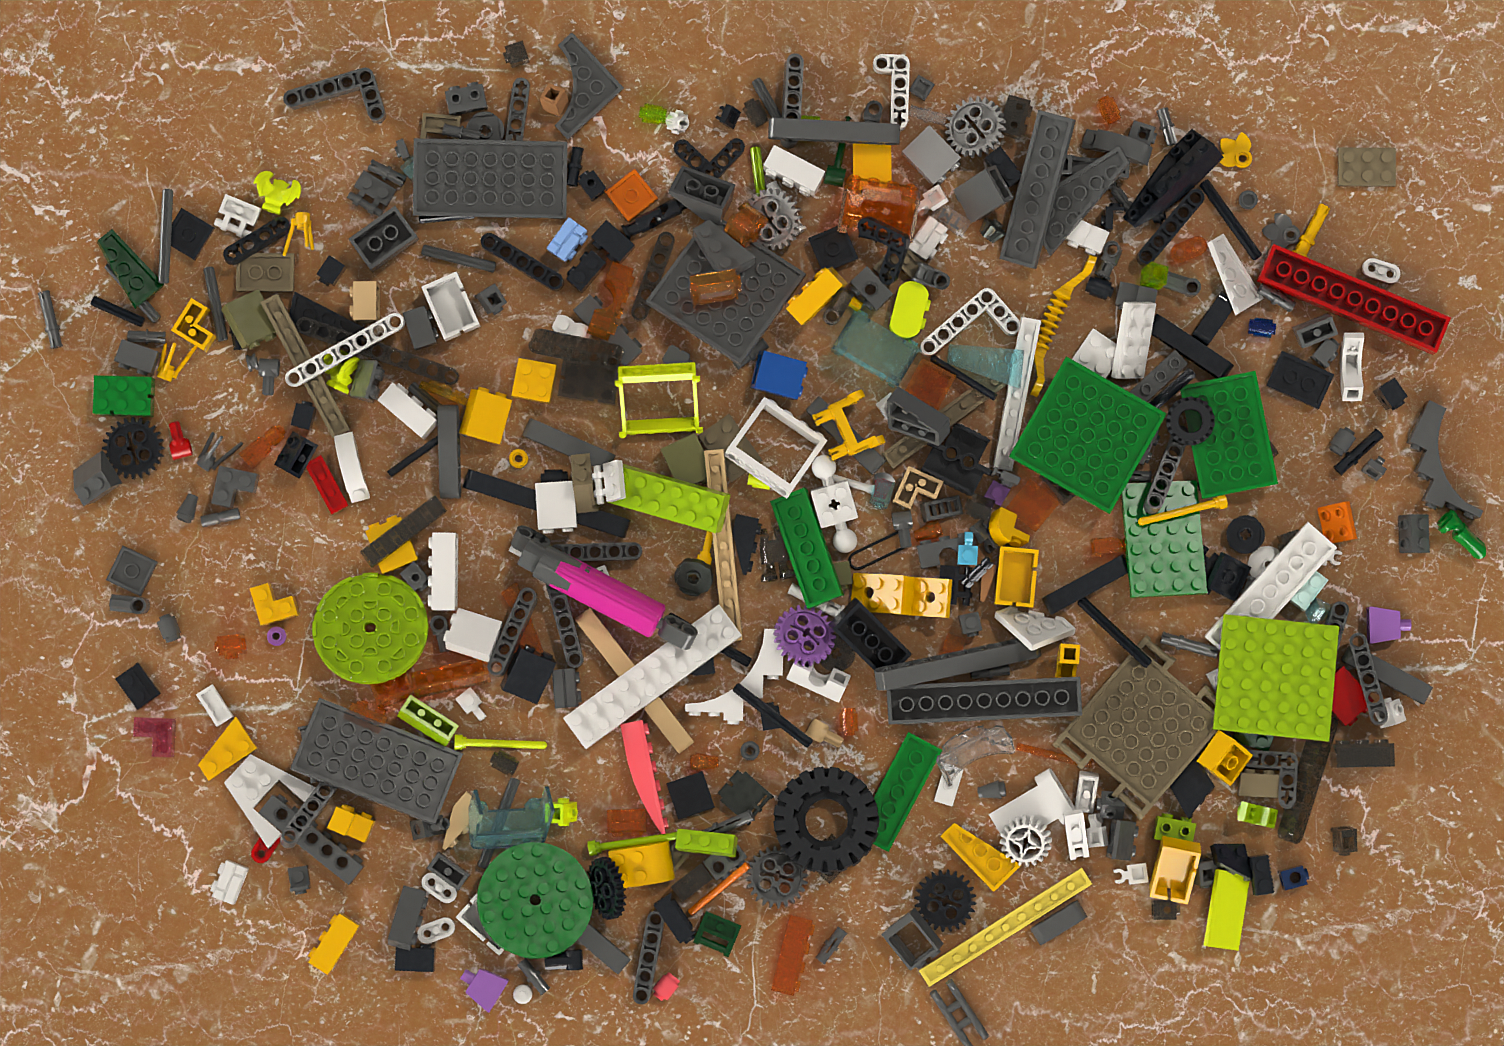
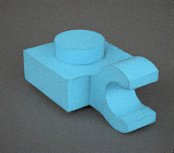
(967, 553)

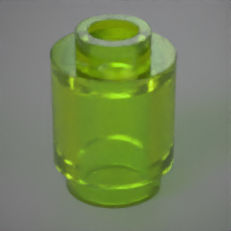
(653, 114)

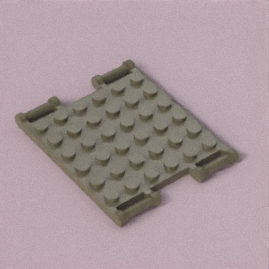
(1142, 728)

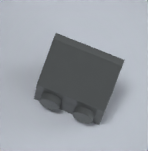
(95, 479)

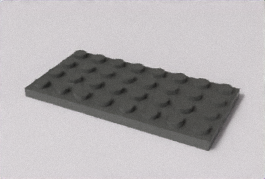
(490, 178)
(376, 761)

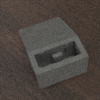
(367, 381)

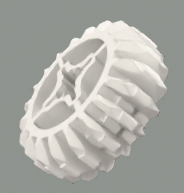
(1033, 842)

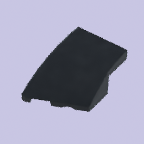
(1192, 787)

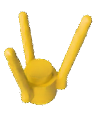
(303, 222)
(166, 370)

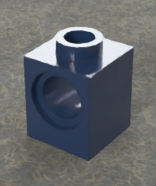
(1284, 876)

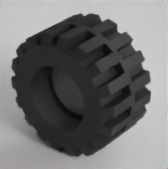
(1202, 433)

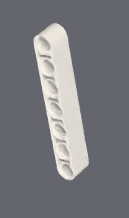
(338, 358)

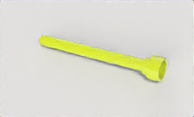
(462, 742)

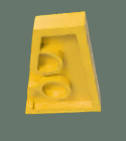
(228, 749)

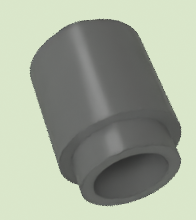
(1342, 441)
(169, 628)

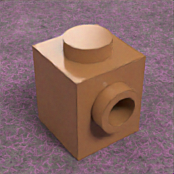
(554, 99)

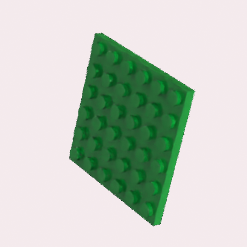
(1087, 435)

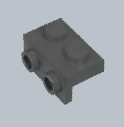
(1414, 533)

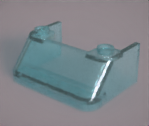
(509, 826)

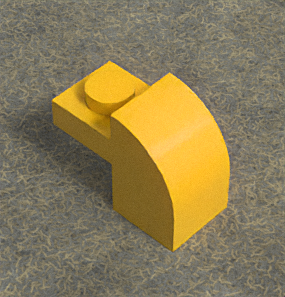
(1003, 531)

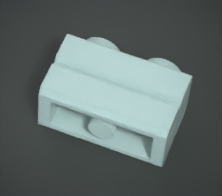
(1309, 591)

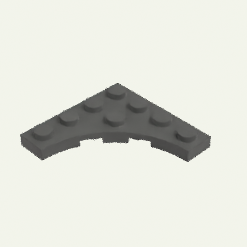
(591, 86)

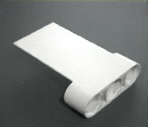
(1043, 802)

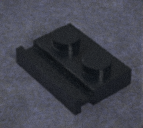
(138, 686)

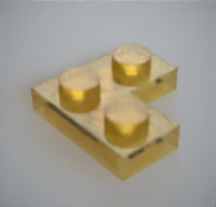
(444, 391)

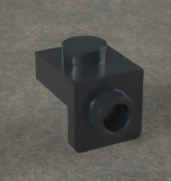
(1107, 219)

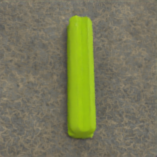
(757, 169)

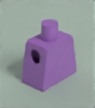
(1385, 624)
(484, 987)

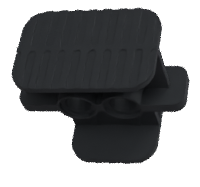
(952, 470)

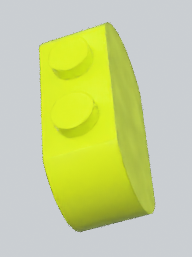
(909, 310)

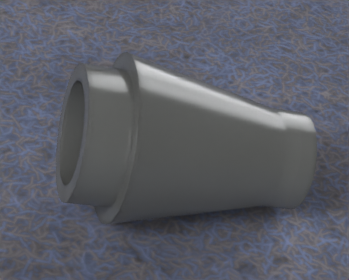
(187, 509)
(992, 790)

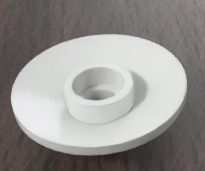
(1259, 557)

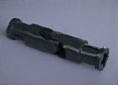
(646, 222)

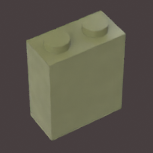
(249, 320)
(686, 460)

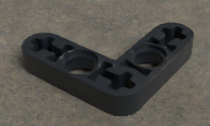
(706, 165)
(893, 246)

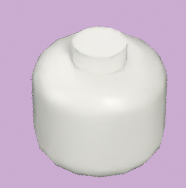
(522, 994)

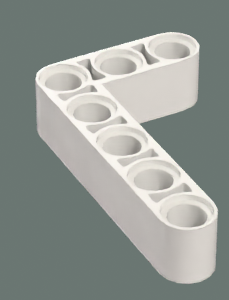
(967, 319)

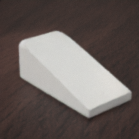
(1086, 791)

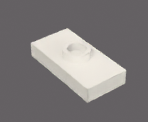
(214, 705)
(946, 794)

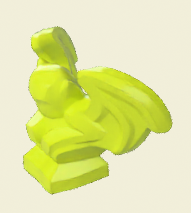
(276, 193)
(341, 373)

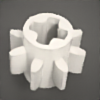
(677, 121)

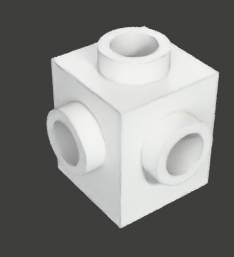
(1395, 713)

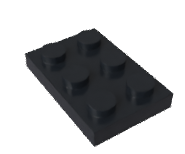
(1299, 380)

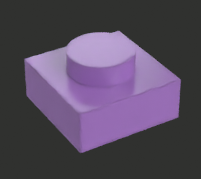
(997, 492)

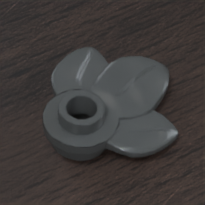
(1278, 231)

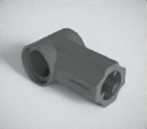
(1179, 284)
(127, 604)

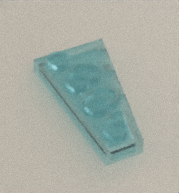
(995, 363)

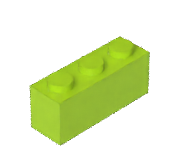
(427, 720)
(706, 842)

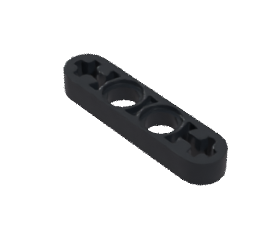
(254, 237)

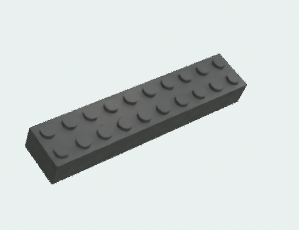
(985, 700)

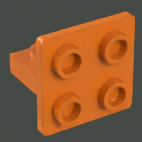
(1337, 522)

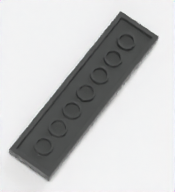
(1037, 189)

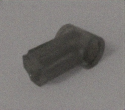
(839, 305)

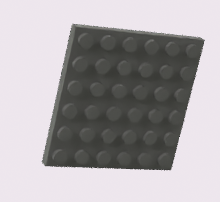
(728, 325)

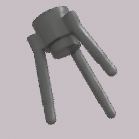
(207, 460)

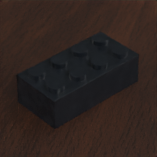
(868, 636)

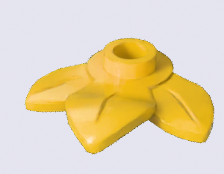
(1233, 149)

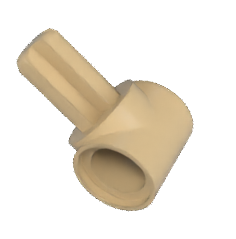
(820, 732)

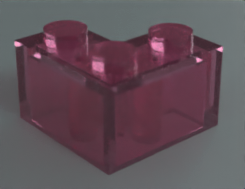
(162, 733)

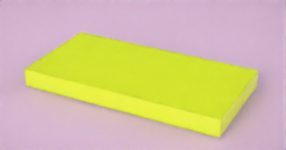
(1226, 911)

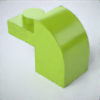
(1257, 814)

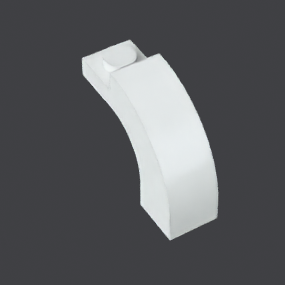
(1350, 367)
(351, 467)

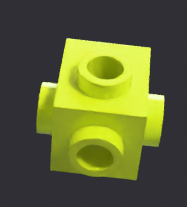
(565, 812)

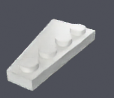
(1235, 278)

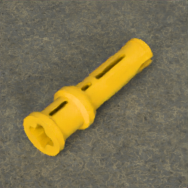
(1307, 239)

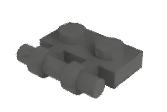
(375, 189)

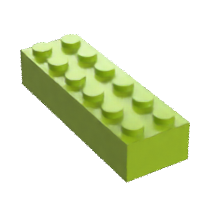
(674, 499)

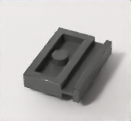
(1007, 479)

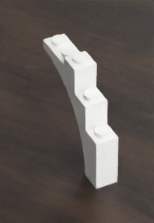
(768, 663)

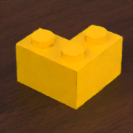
(189, 325)
(272, 610)
(351, 823)

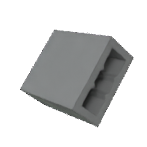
(931, 156)

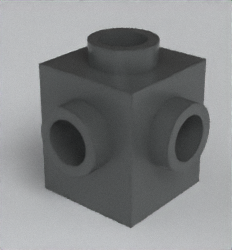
(1109, 806)

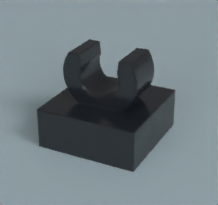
(729, 116)

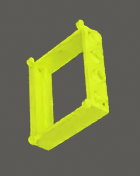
(657, 373)

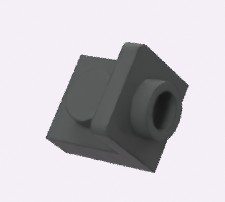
(299, 879)

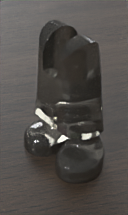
(774, 552)

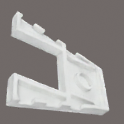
(253, 782)

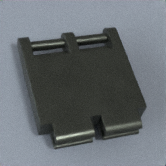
(744, 794)

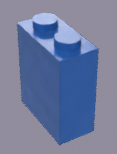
(779, 375)

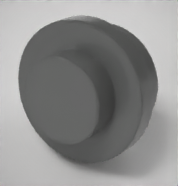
(1248, 199)

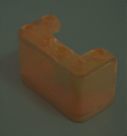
(882, 200)

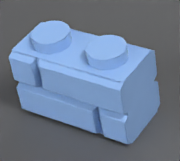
(567, 240)

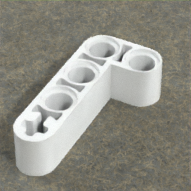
(896, 92)

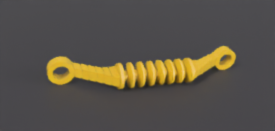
(1062, 294)

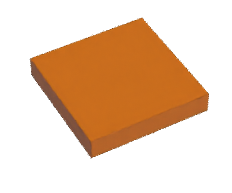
(631, 195)

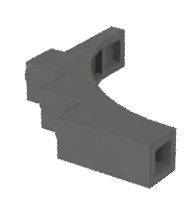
(1425, 438)

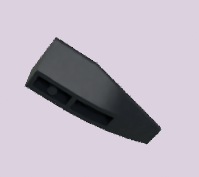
(1174, 177)

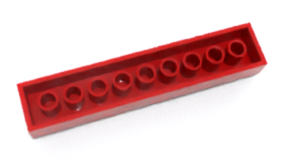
(1353, 299)

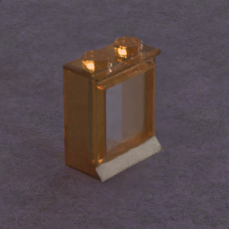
(714, 287)

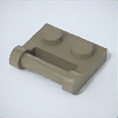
(434, 123)

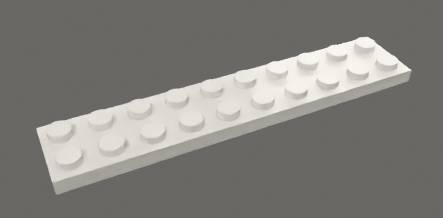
(650, 679)

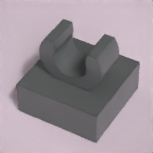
(1374, 468)

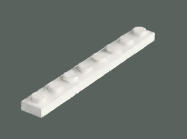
(1016, 397)

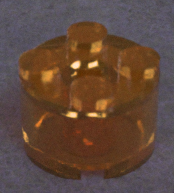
(745, 225)

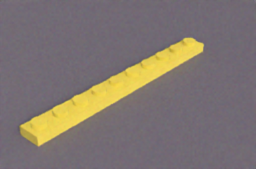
(1005, 927)

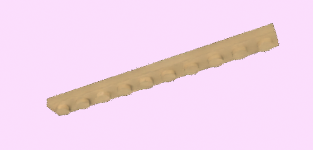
(724, 542)

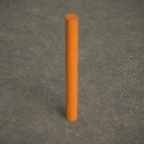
(719, 888)

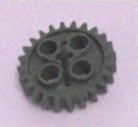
(773, 894)

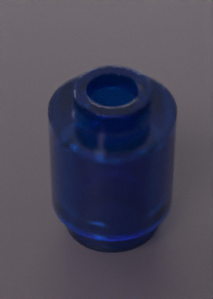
(1261, 327)

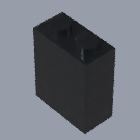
(528, 673)

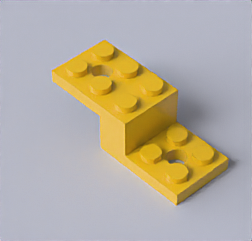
(903, 594)

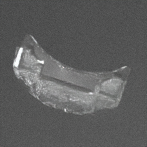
(970, 746)

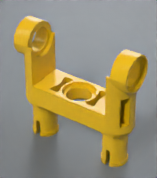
(836, 413)

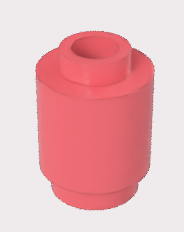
(665, 986)

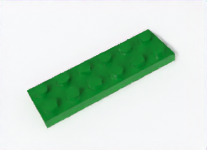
(807, 548)
(902, 786)

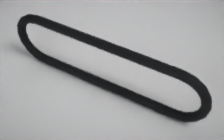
(870, 545)

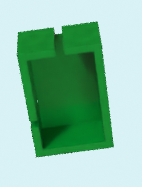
(123, 395)

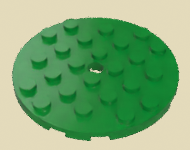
(529, 928)

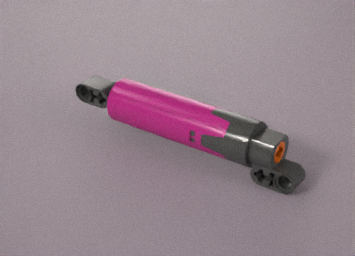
(598, 589)

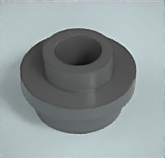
(749, 744)

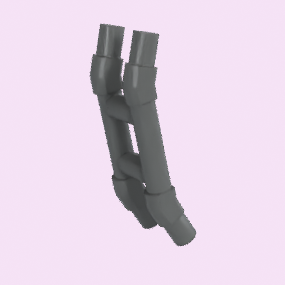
(960, 1002)

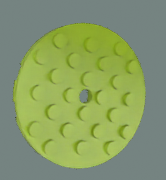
(375, 655)

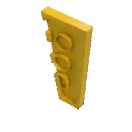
(981, 857)

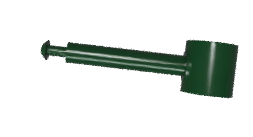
(836, 174)

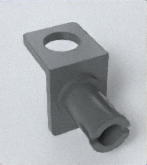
(429, 830)

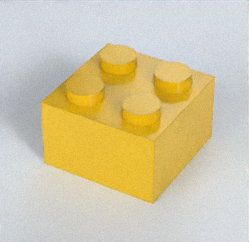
(534, 381)
(1224, 757)

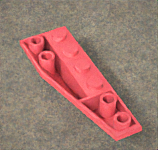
(643, 770)

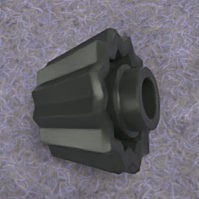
(992, 230)

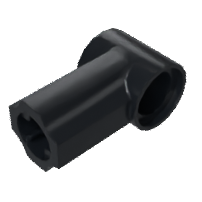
(565, 960)

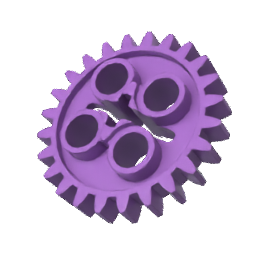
(795, 648)

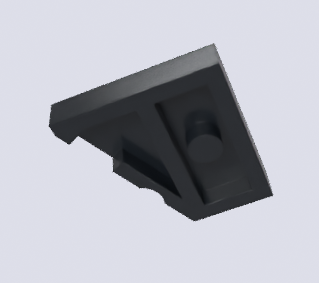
(1232, 858)

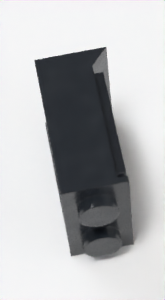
(675, 918)

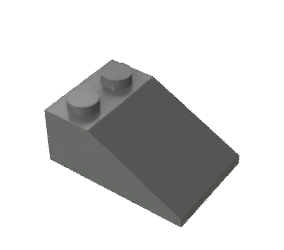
(703, 194)
(1121, 839)

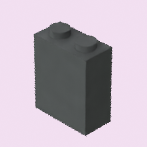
(983, 194)

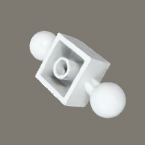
(824, 469)

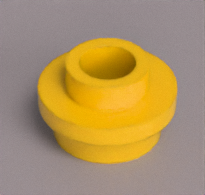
(513, 454)

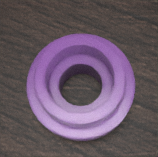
(281, 640)

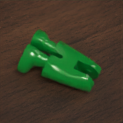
(1462, 534)

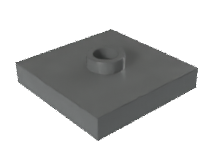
(131, 571)

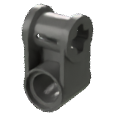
(928, 275)

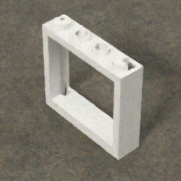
(760, 471)

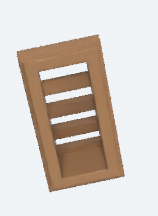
(985, 583)

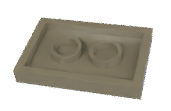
(1366, 167)
(266, 272)
(721, 436)

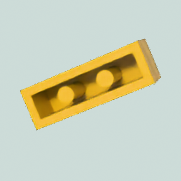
(333, 942)

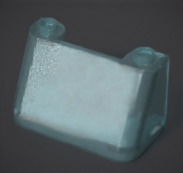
(875, 348)

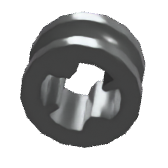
(252, 362)

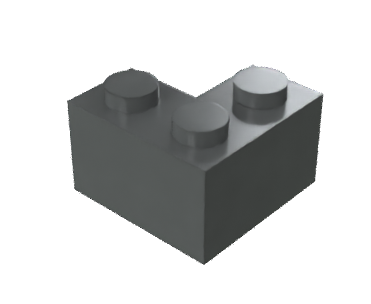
(231, 480)

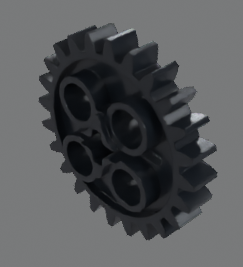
(149, 443)
(951, 884)
(607, 888)

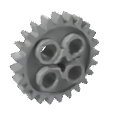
(988, 115)
(785, 209)

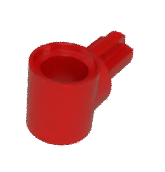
(180, 446)

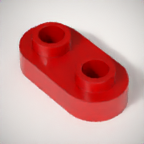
(260, 845)

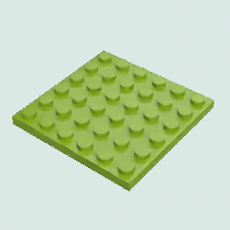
(1275, 678)

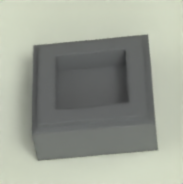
(921, 87)

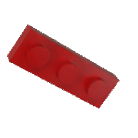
(326, 485)

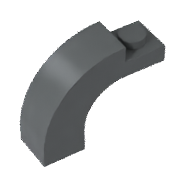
(1106, 141)

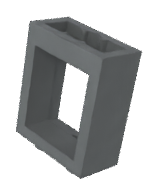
(901, 949)

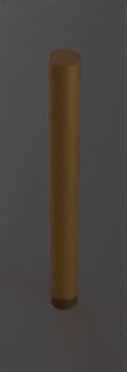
(1048, 754)

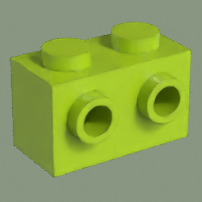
(1170, 827)

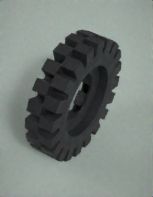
(791, 820)

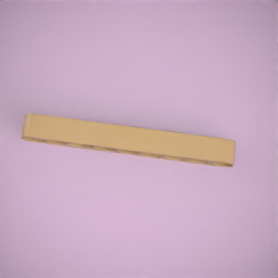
(621, 663)

